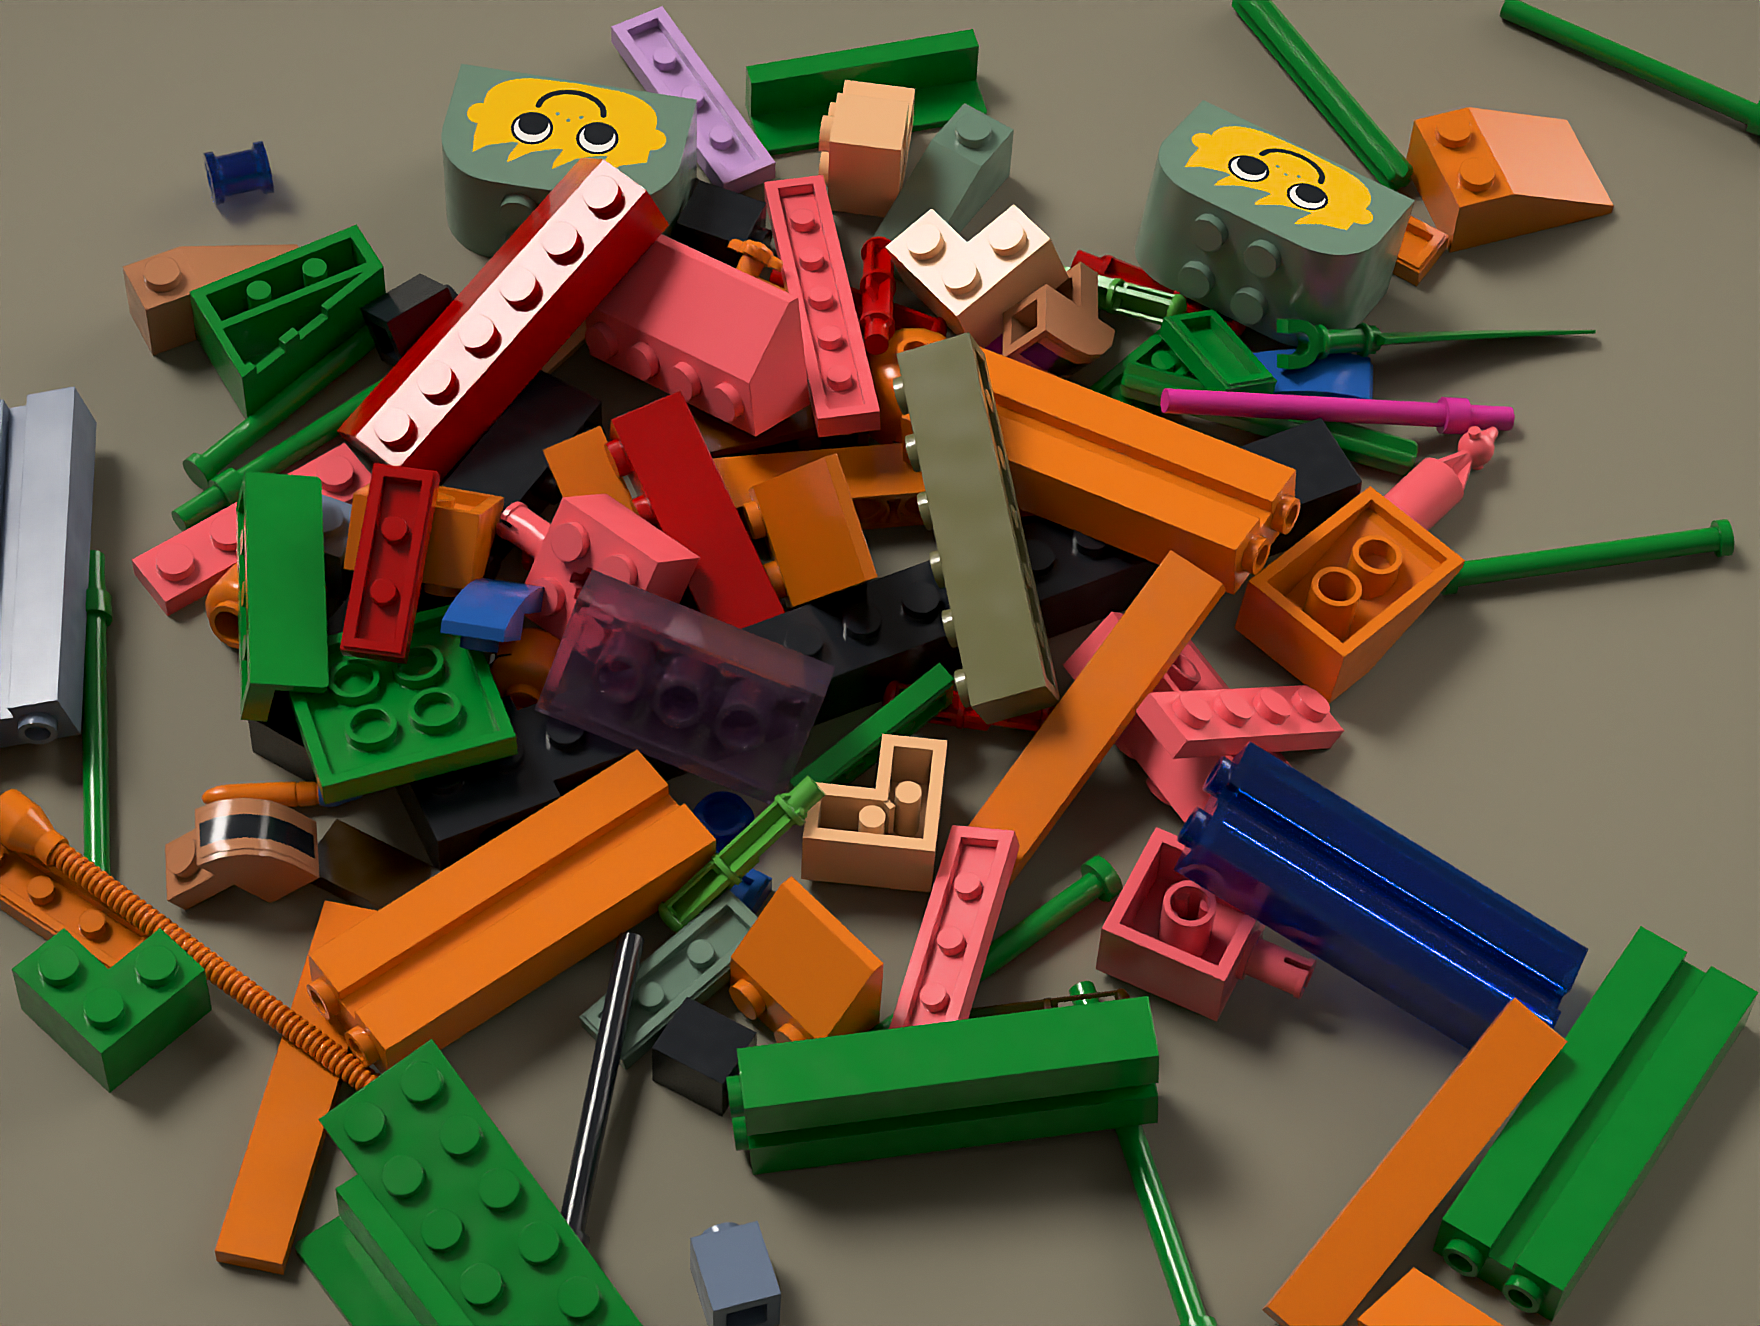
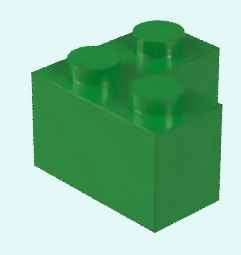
(116, 1015)

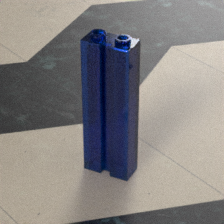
(1371, 900)

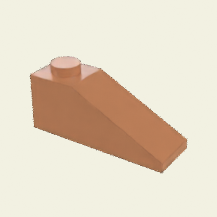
(161, 286)

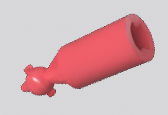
(1439, 484)

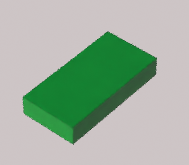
(1215, 353)

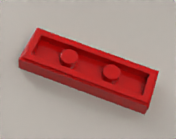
(390, 563)

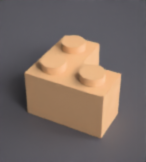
(866, 146)
(979, 278)
(885, 832)

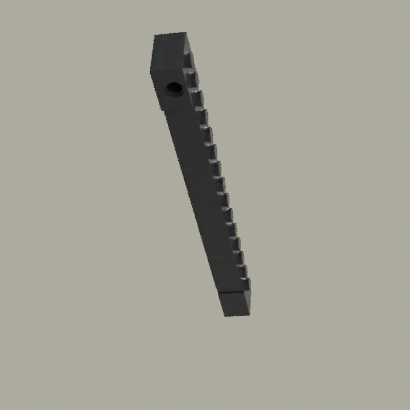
(870, 637)

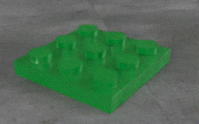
(400, 720)

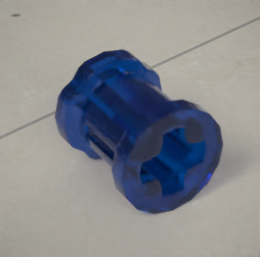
(238, 172)

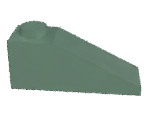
(954, 174)

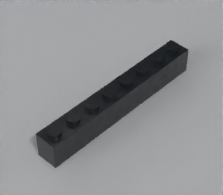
(502, 464)

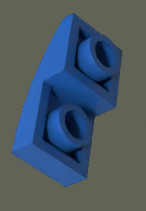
(1335, 376)
(491, 613)

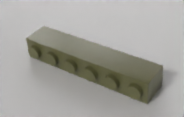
(976, 530)

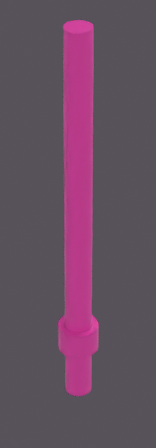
(1447, 415)

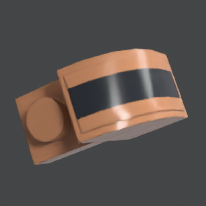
(1058, 327)
(242, 844)

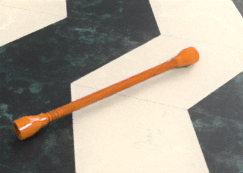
(29, 832)

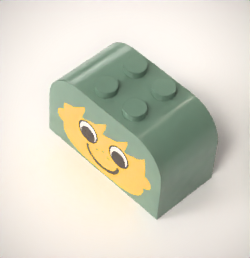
(522, 132)
(1267, 227)

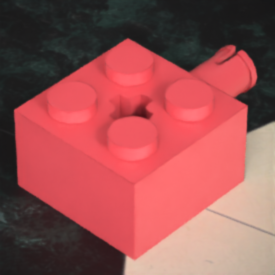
(597, 536)
(1188, 941)

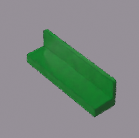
(792, 95)
(280, 589)
(374, 1268)

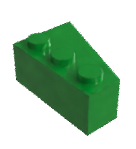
(285, 314)

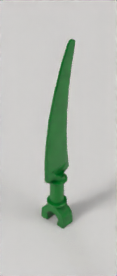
(1367, 339)

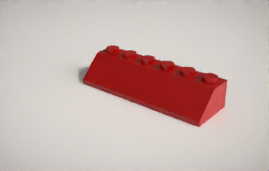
(507, 321)

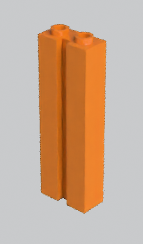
(1136, 475)
(509, 915)

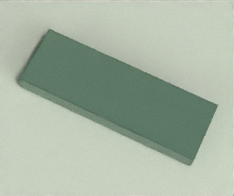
(687, 965)

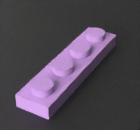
(670, 66)

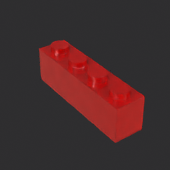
(689, 502)

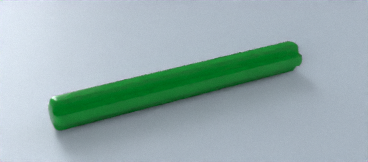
(1326, 92)
(1357, 442)

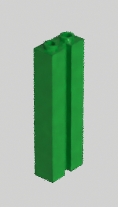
(946, 1085)
(1593, 1125)

